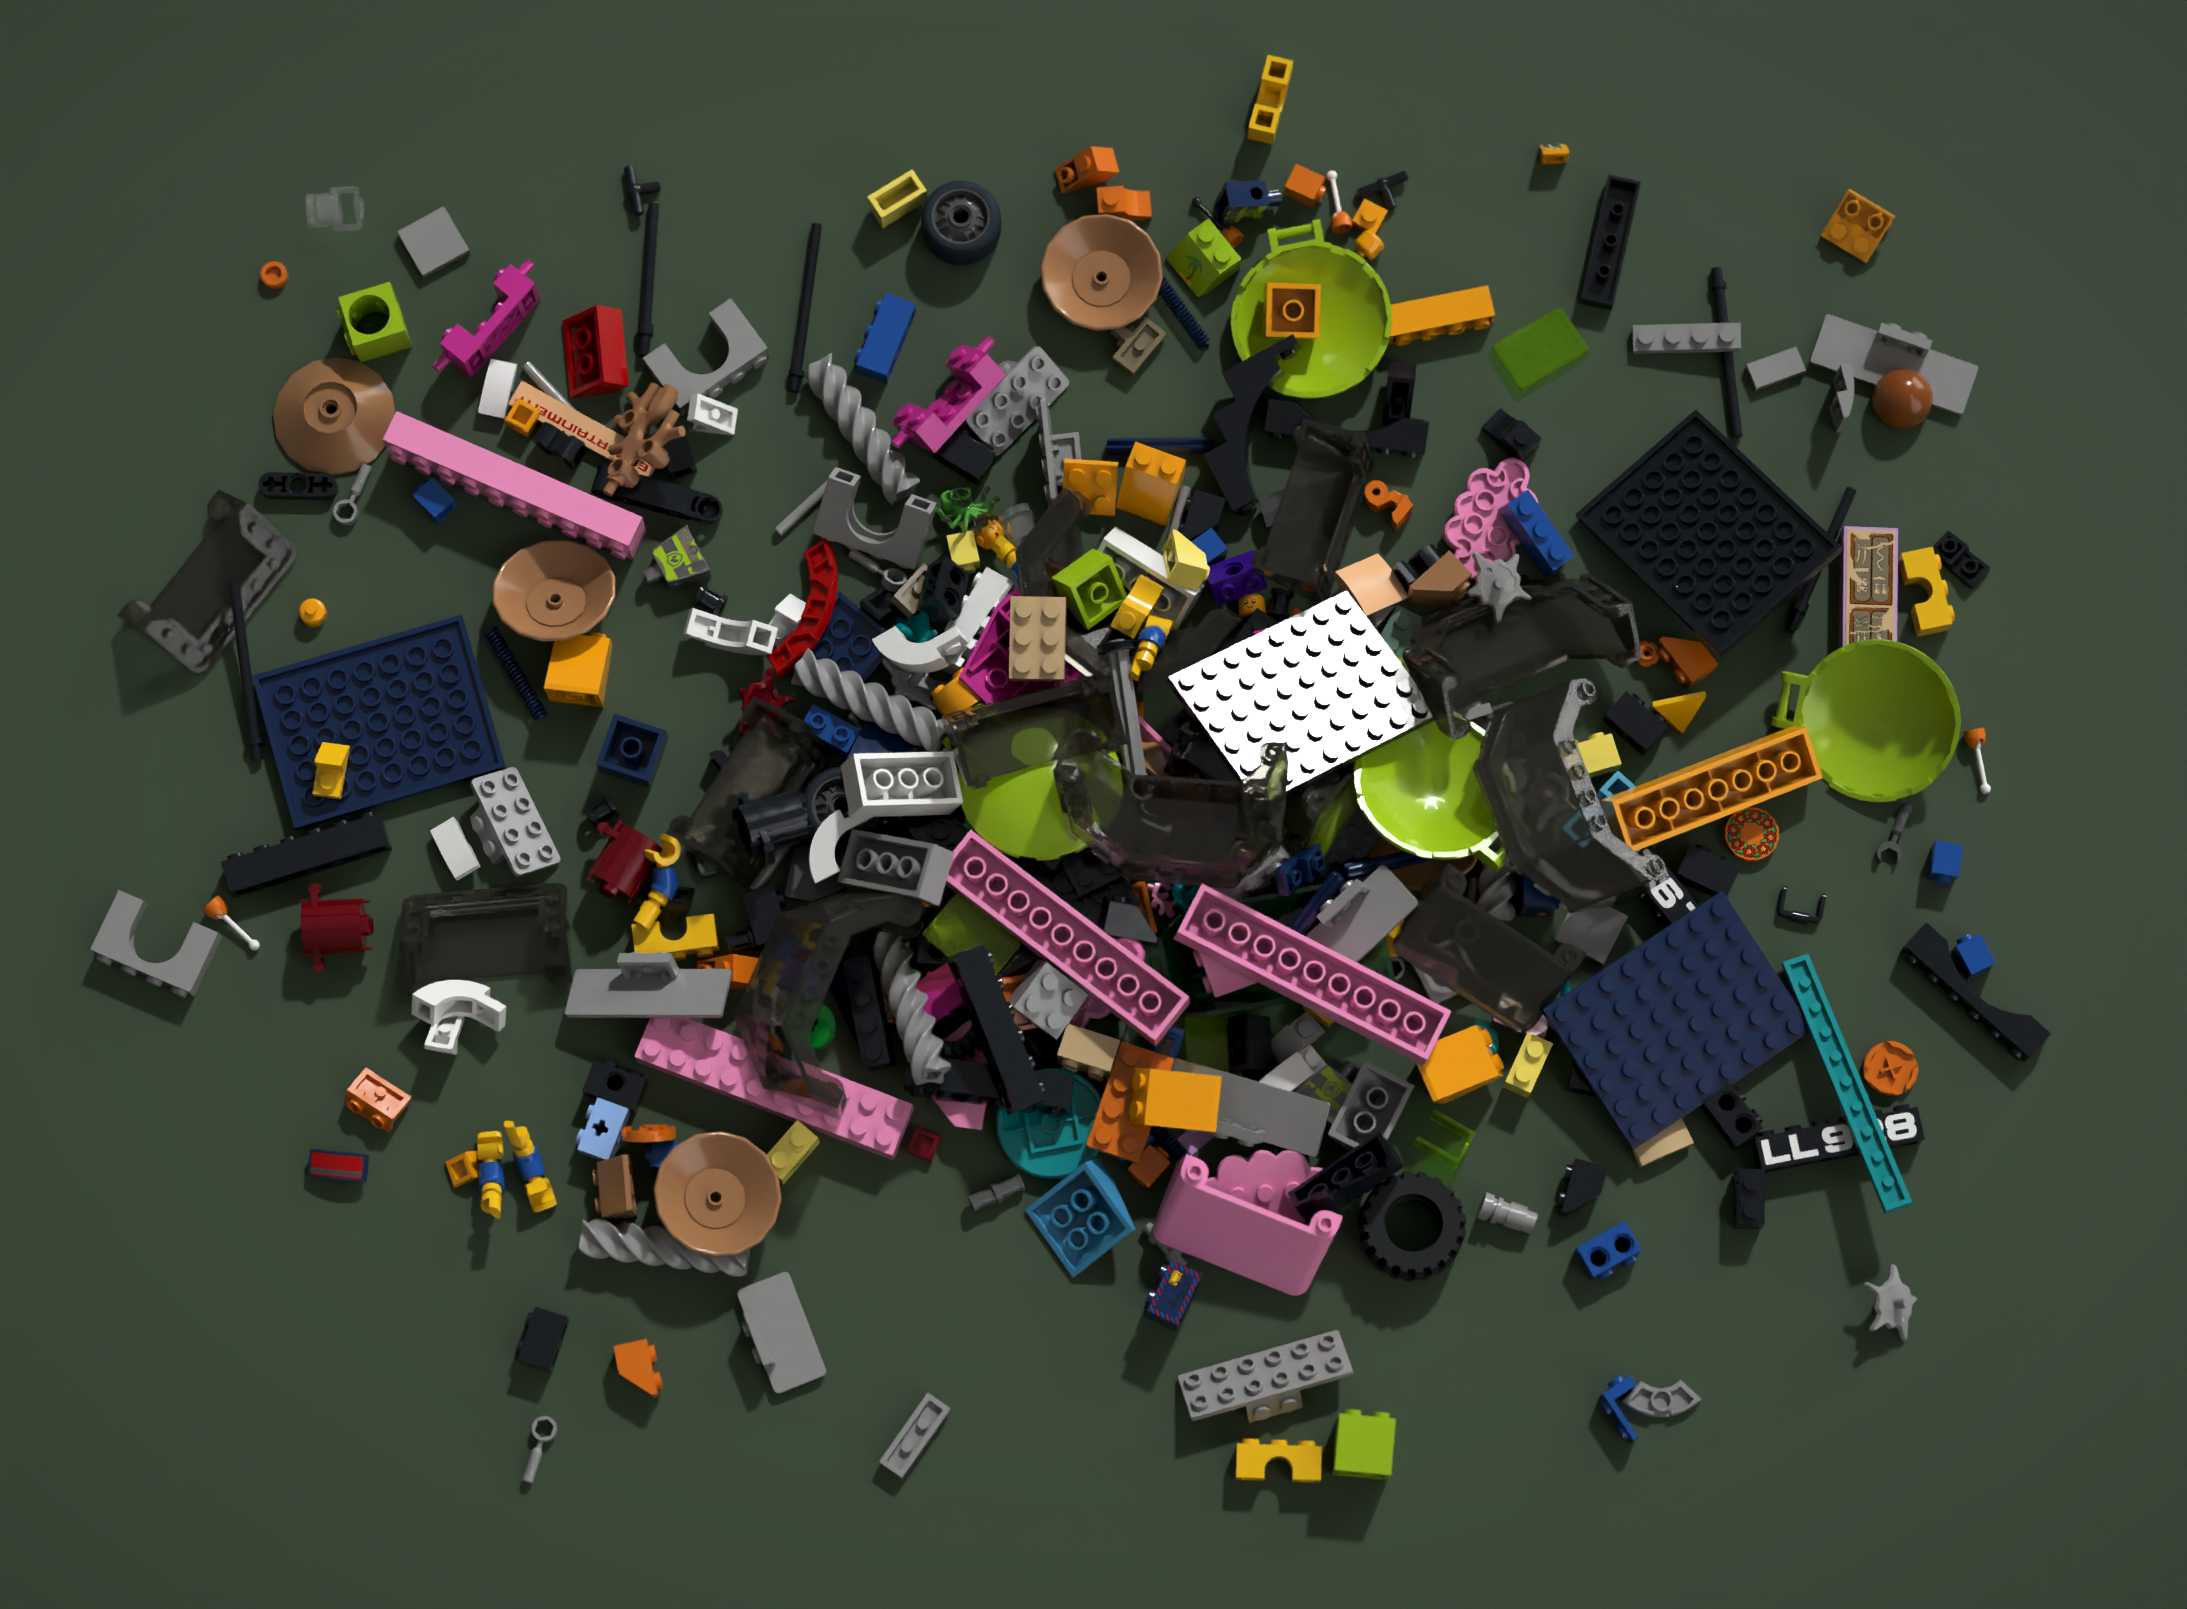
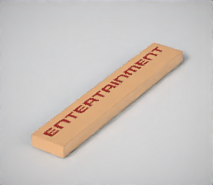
(574, 423)

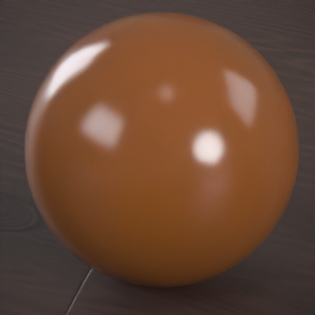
(1902, 398)

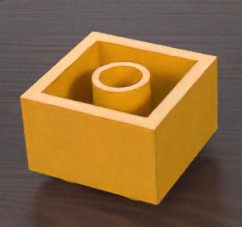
(1291, 310)

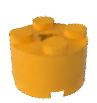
(954, 696)

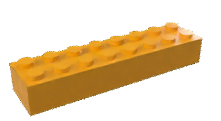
(1712, 788)

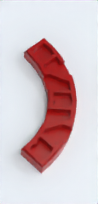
(817, 611)

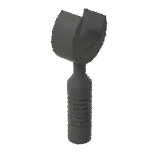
(1897, 830)

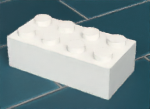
(901, 784)

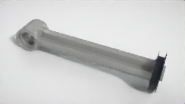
(1119, 668)

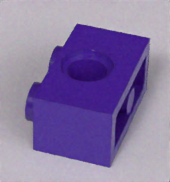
(1234, 579)

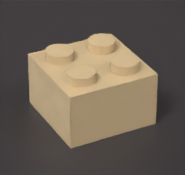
(1087, 1052)

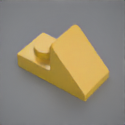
(331, 770)

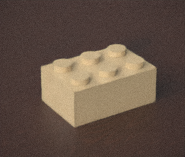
(1037, 639)

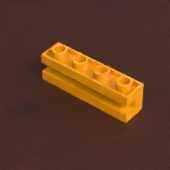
(1441, 314)

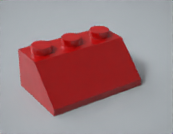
(595, 352)

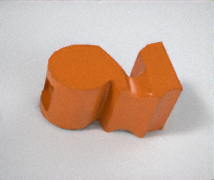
(1378, 499)

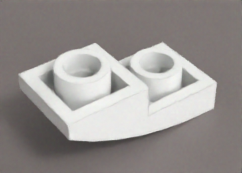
(497, 388)
(455, 848)

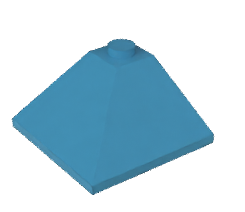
(1082, 1216)

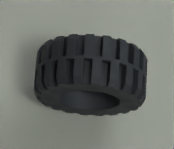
(1412, 1188)

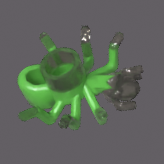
(959, 504)

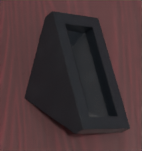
(681, 903)

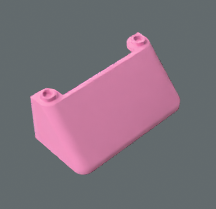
(1240, 1233)

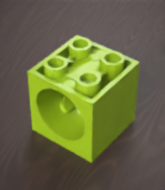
(360, 303)
(1364, 1445)

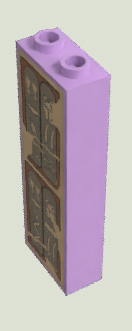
(1868, 584)

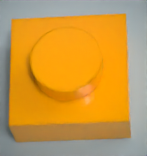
(1369, 216)

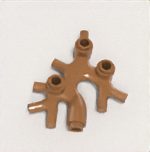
(637, 425)

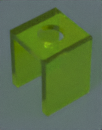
(1455, 1127)

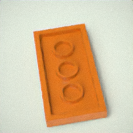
(1112, 1127)

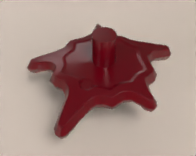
(765, 691)

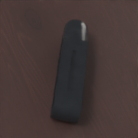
(662, 498)

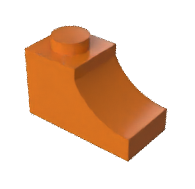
(1124, 203)

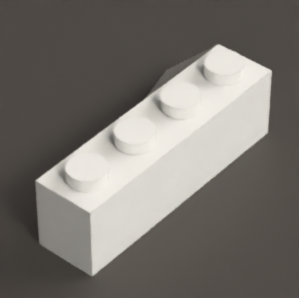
(1136, 559)
(976, 611)

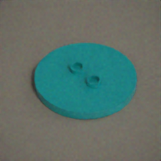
(1048, 1144)

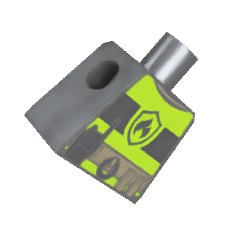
(678, 561)
(1330, 1087)

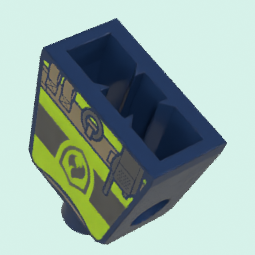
(1245, 201)

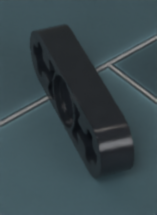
(278, 492)

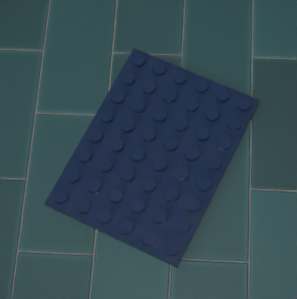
(402, 706)
(1676, 1020)

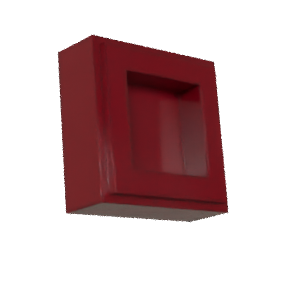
(923, 1144)

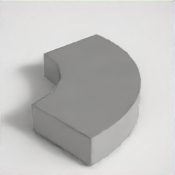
(1661, 1401)

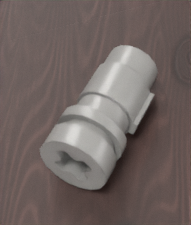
(1509, 1214)

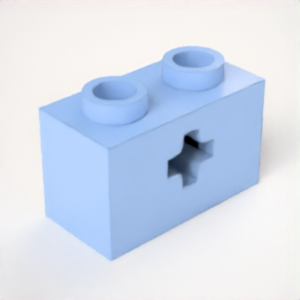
(614, 1118)

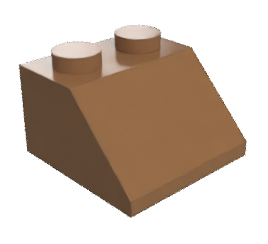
(1441, 583)
(615, 1188)

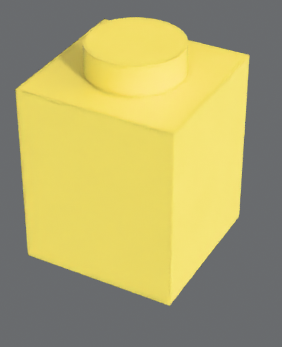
(964, 550)

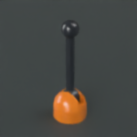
(1230, 233)

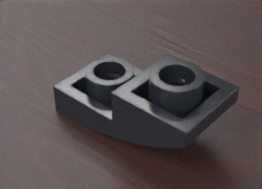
(1959, 560)

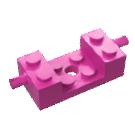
(517, 299)
(976, 378)

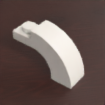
(730, 635)
(920, 657)
(822, 848)
(458, 998)
(1295, 1070)

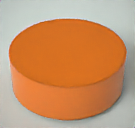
(274, 275)

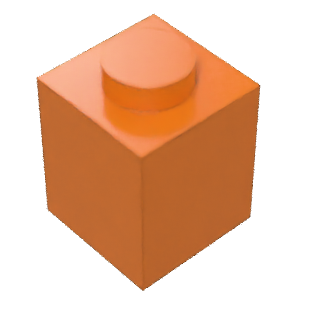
(1305, 186)
(1151, 1167)

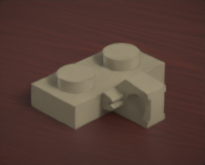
(1136, 344)
(908, 596)

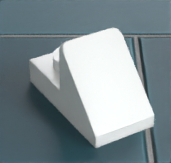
(711, 415)
(787, 617)
(444, 1035)

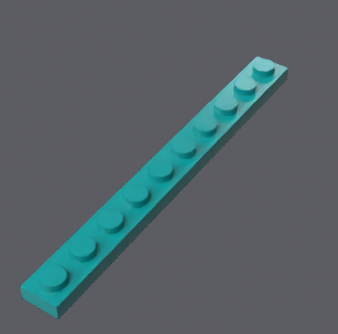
(1846, 1084)

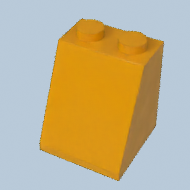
(1151, 484)
(579, 670)
(1461, 1065)
(1175, 1099)

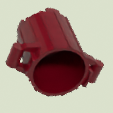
(622, 863)
(333, 926)

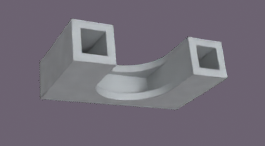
(745, 352)
(839, 523)
(181, 973)

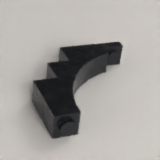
(1249, 385)

